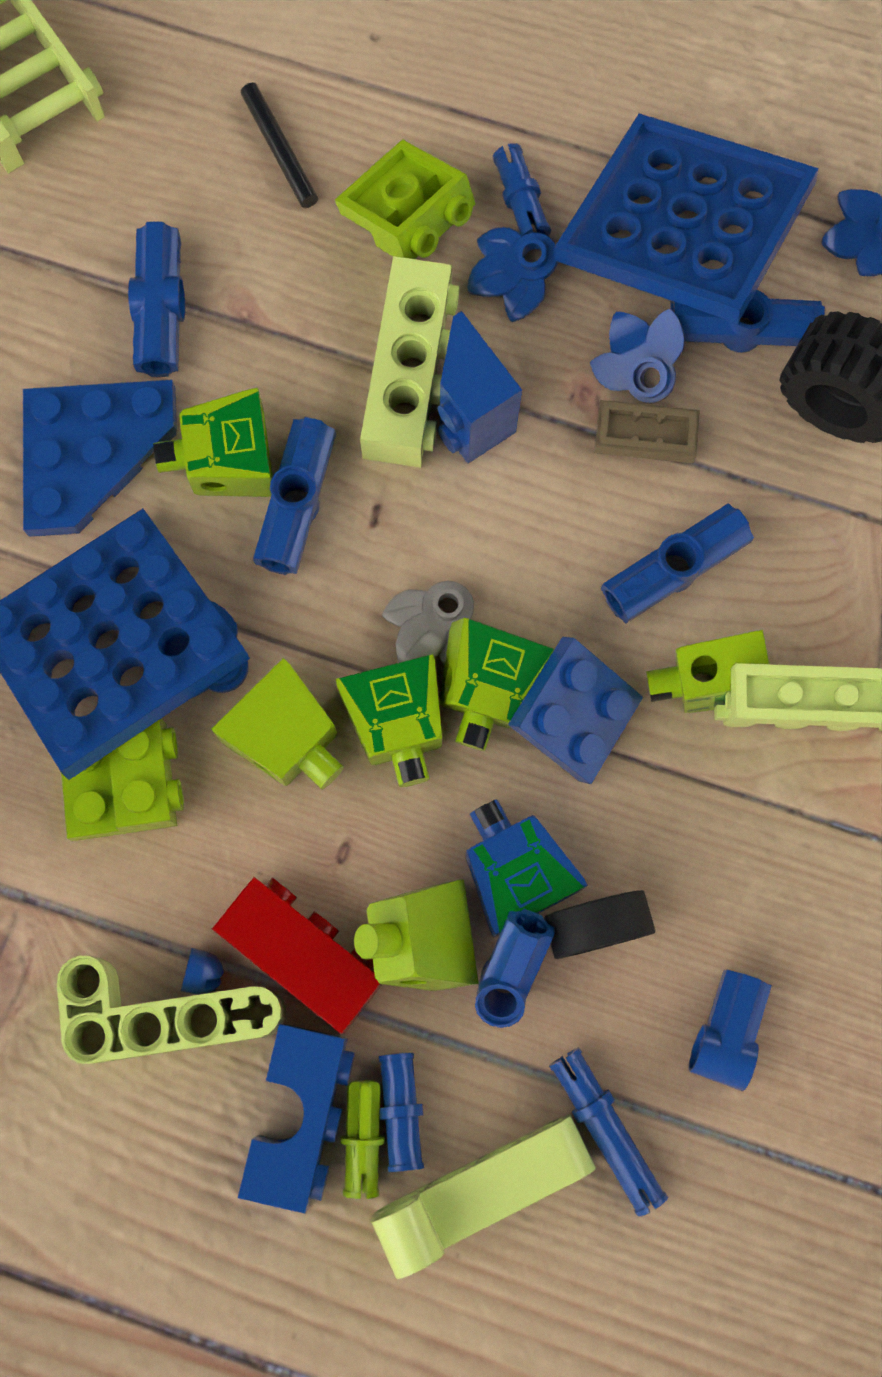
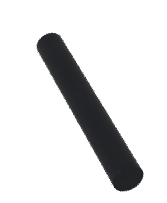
(279, 145)

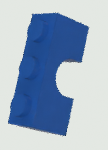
(289, 1169)

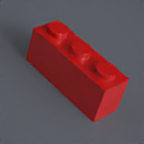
(299, 953)

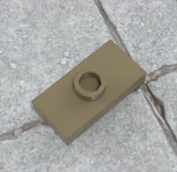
(647, 431)

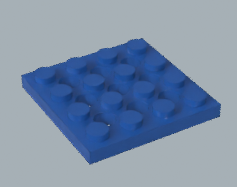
(679, 275)
(97, 672)

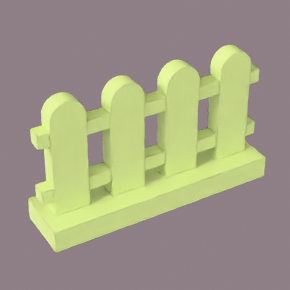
(803, 697)

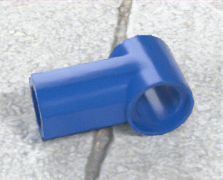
(512, 968)
(727, 1044)

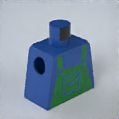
(517, 866)

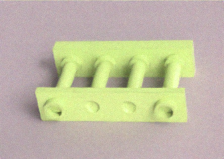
(82, 83)

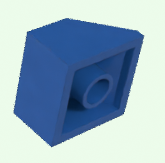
(476, 394)

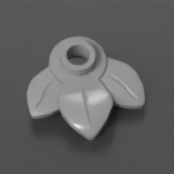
(423, 623)

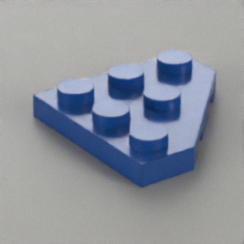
(87, 446)

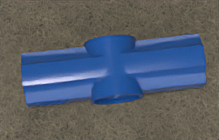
(157, 300)
(773, 320)
(286, 522)
(700, 546)

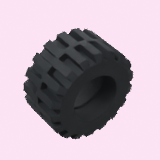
(838, 376)

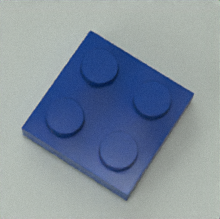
(576, 710)

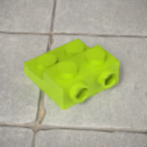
(408, 201)
(126, 788)

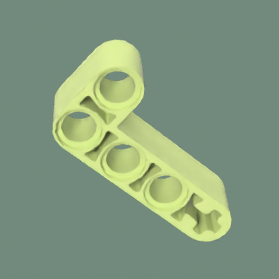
(174, 1016)
(480, 1194)

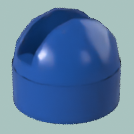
(202, 973)

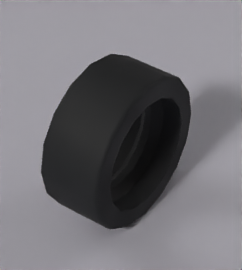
(600, 924)

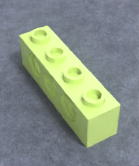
(411, 290)

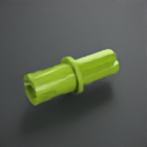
(362, 1139)

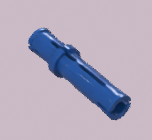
(607, 1130)

